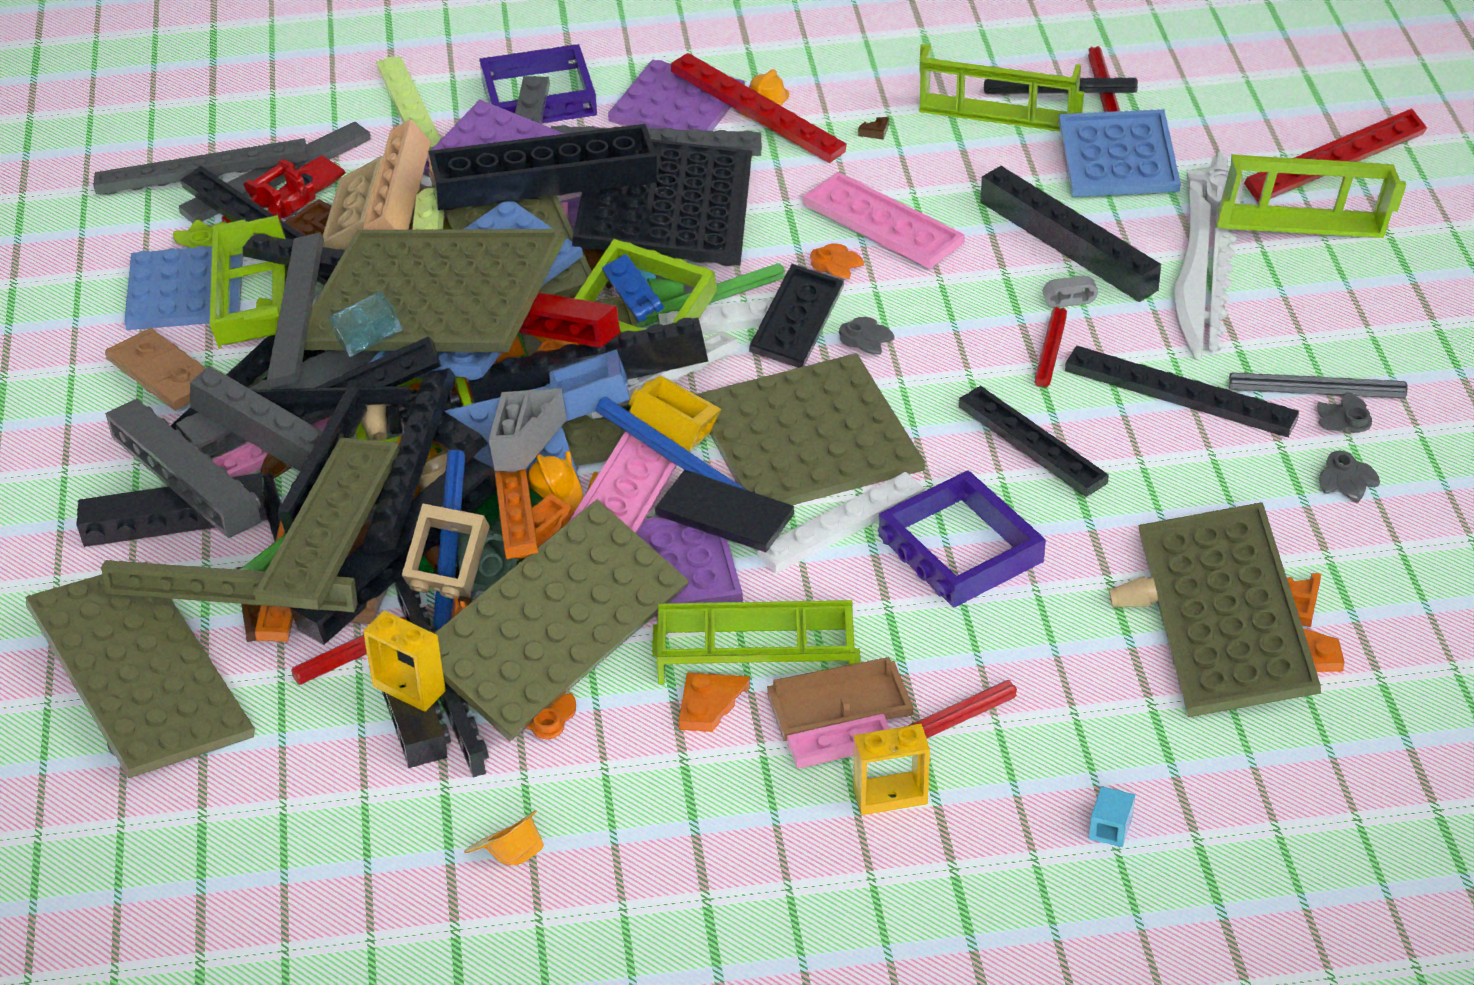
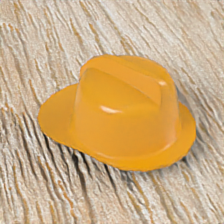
(769, 86)
(557, 478)
(513, 844)

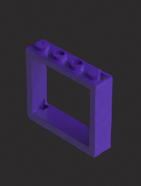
(558, 106)
(1026, 542)

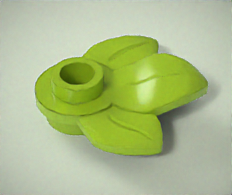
(197, 235)

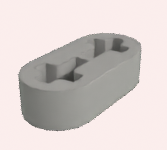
(1070, 291)

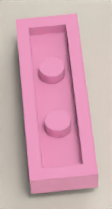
(831, 741)

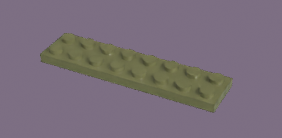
(327, 524)

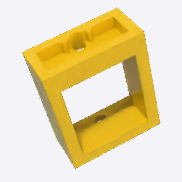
(674, 411)
(422, 683)
(908, 787)

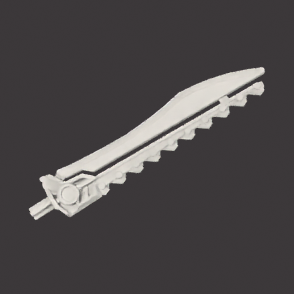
(1192, 281)

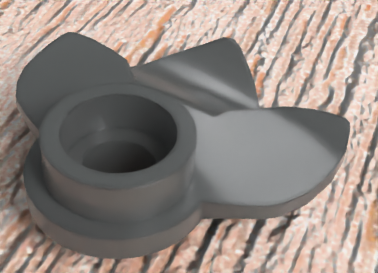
(865, 334)
(1348, 416)
(1348, 478)

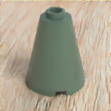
(493, 560)

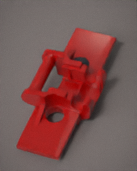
(299, 187)

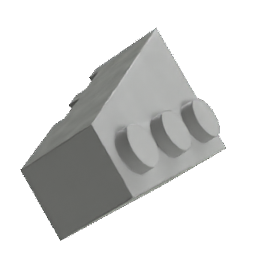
(524, 426)

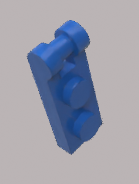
(632, 288)

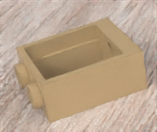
(450, 520)

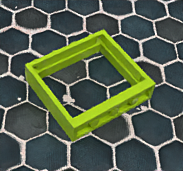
(655, 263)

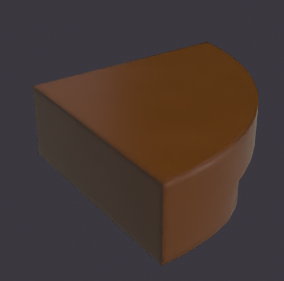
(875, 129)
(273, 466)

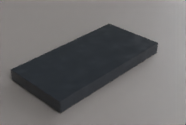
(796, 316)
(725, 510)

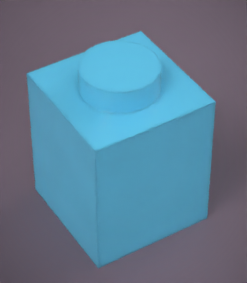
(1112, 816)

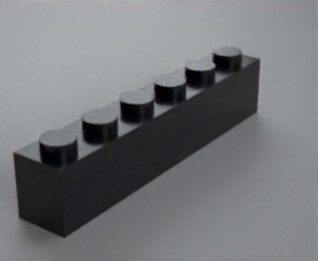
(149, 513)

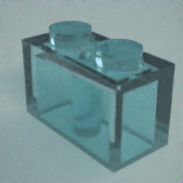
(365, 323)

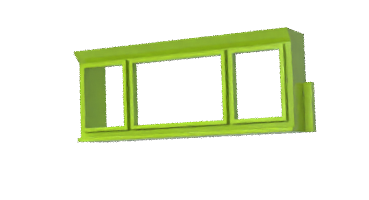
(991, 111)
(1310, 220)
(250, 323)
(748, 617)

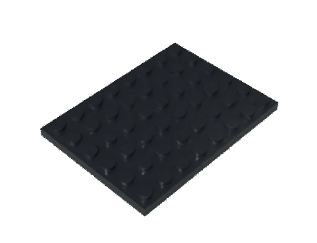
(689, 212)

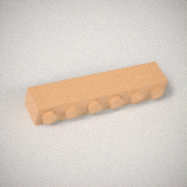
(398, 179)

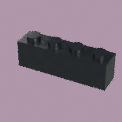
(418, 731)

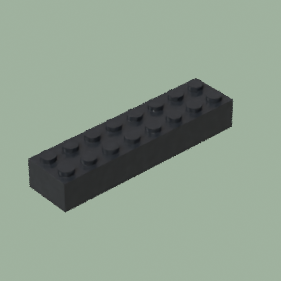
(542, 166)

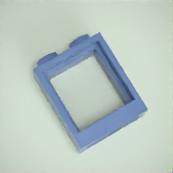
(589, 382)

